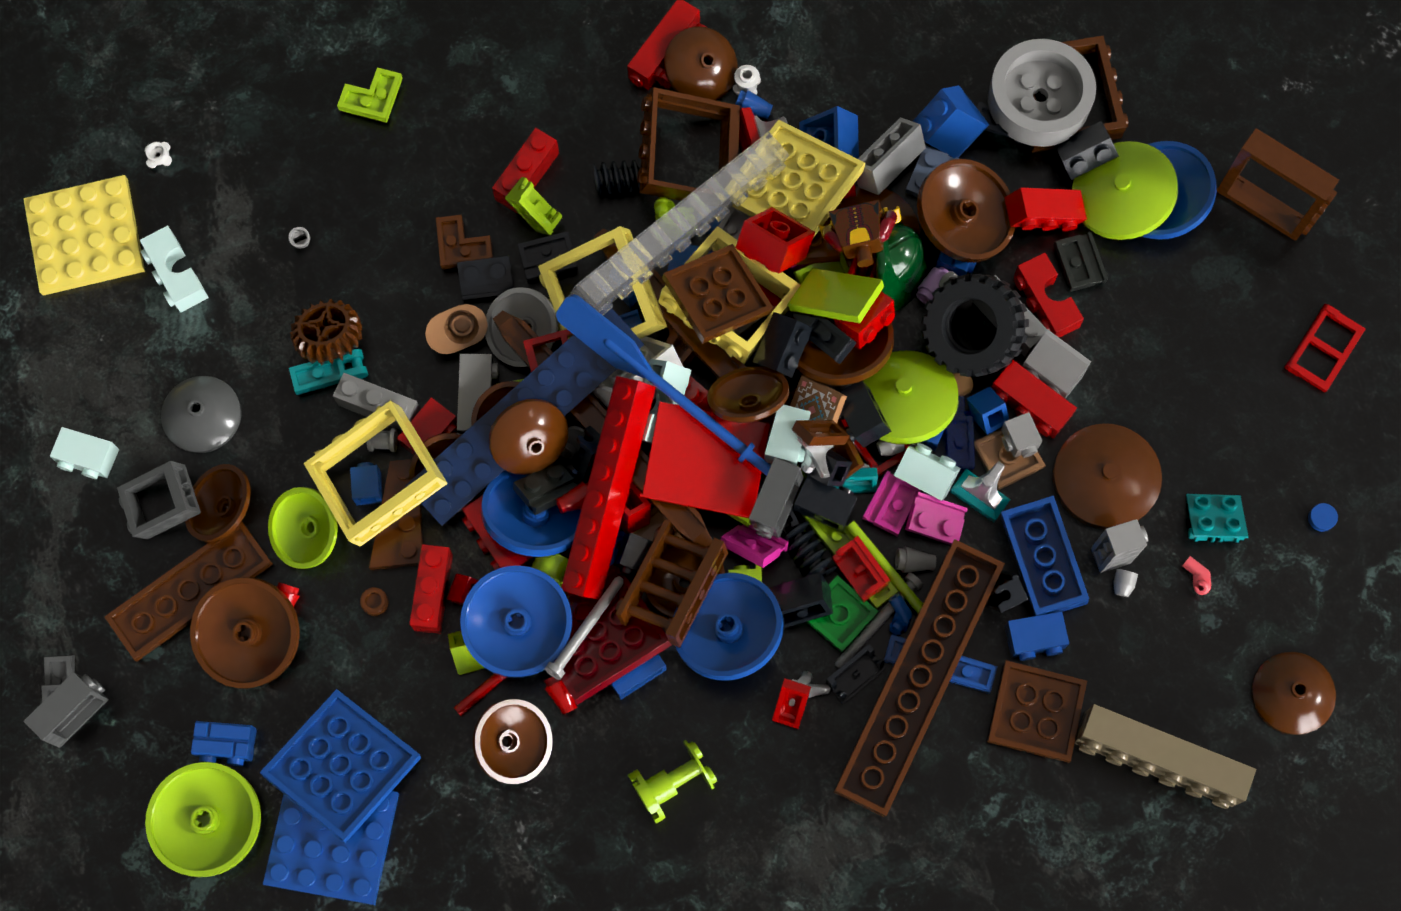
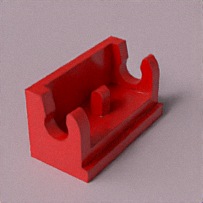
(860, 569)

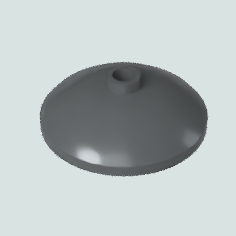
(208, 427)

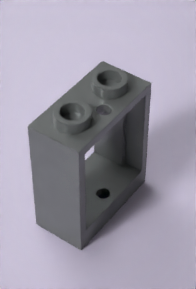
(181, 492)
(776, 498)
(67, 709)

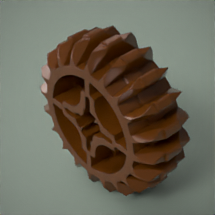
(332, 328)

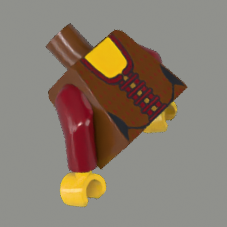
(860, 230)

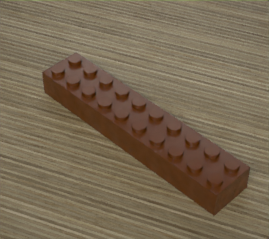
(919, 678)

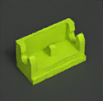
(533, 207)

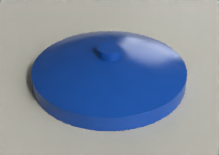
(1195, 189)
(517, 528)
(516, 621)
(734, 629)

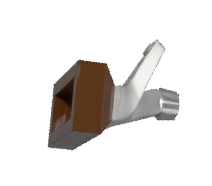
(817, 439)

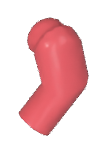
(1200, 574)

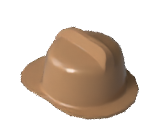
(456, 329)

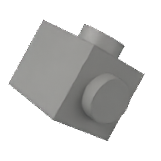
(1021, 436)

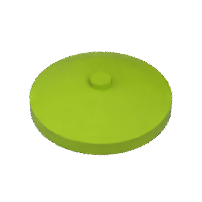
(1129, 192)
(914, 396)
(203, 819)

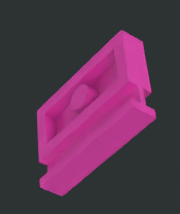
(891, 504)
(936, 518)
(752, 546)

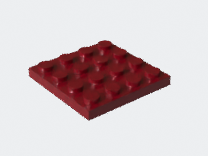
(609, 647)

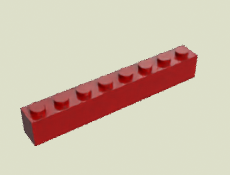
(608, 488)

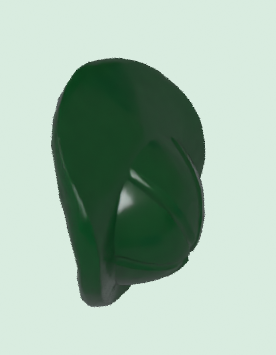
(901, 265)

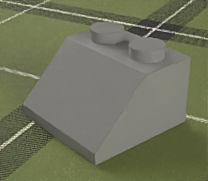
(1056, 364)

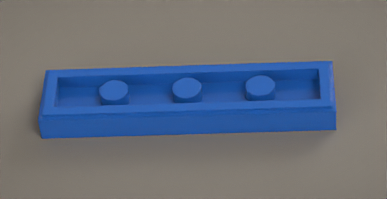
(968, 672)

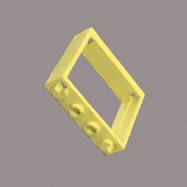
(779, 284)
(643, 292)
(396, 506)

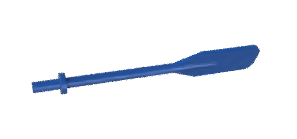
(625, 355)

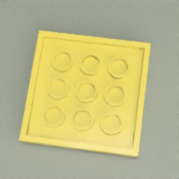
(811, 182)
(83, 235)

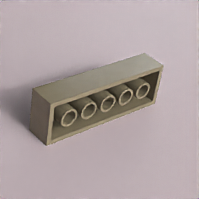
(1164, 756)

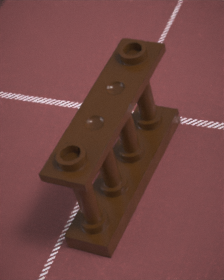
(687, 603)

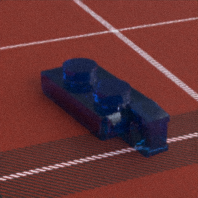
(961, 438)

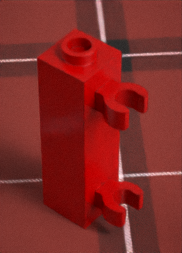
(648, 62)

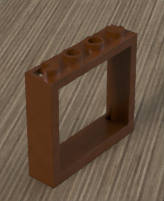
(1109, 77)
(729, 136)
(1289, 167)

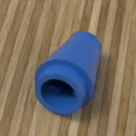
(758, 105)

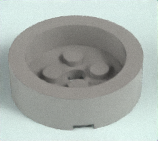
(1059, 75)

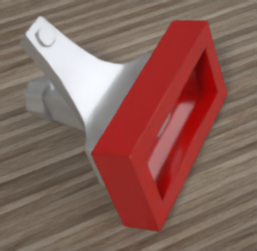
(753, 128)
(794, 699)

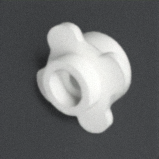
(155, 148)

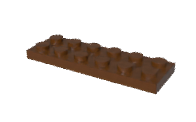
(171, 600)

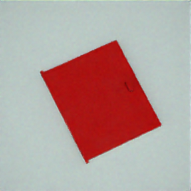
(698, 468)

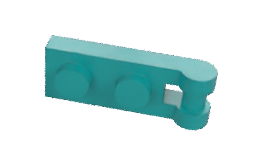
(315, 376)

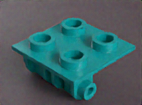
(1216, 518)

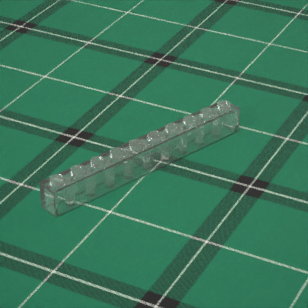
(681, 224)

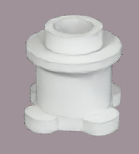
(746, 79)

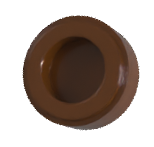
(374, 601)

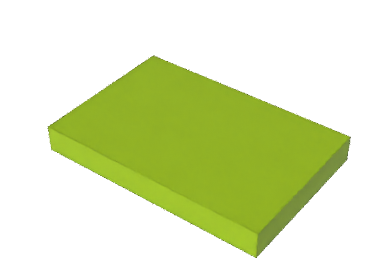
(836, 295)

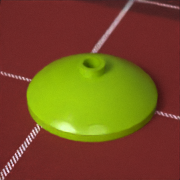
(293, 532)

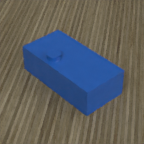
(1044, 557)

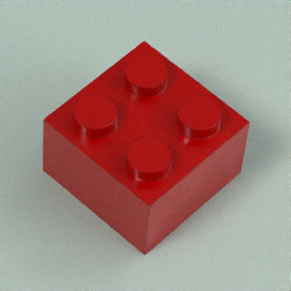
(774, 240)

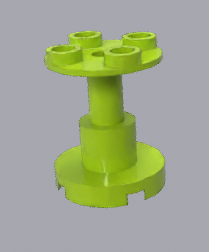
(663, 785)

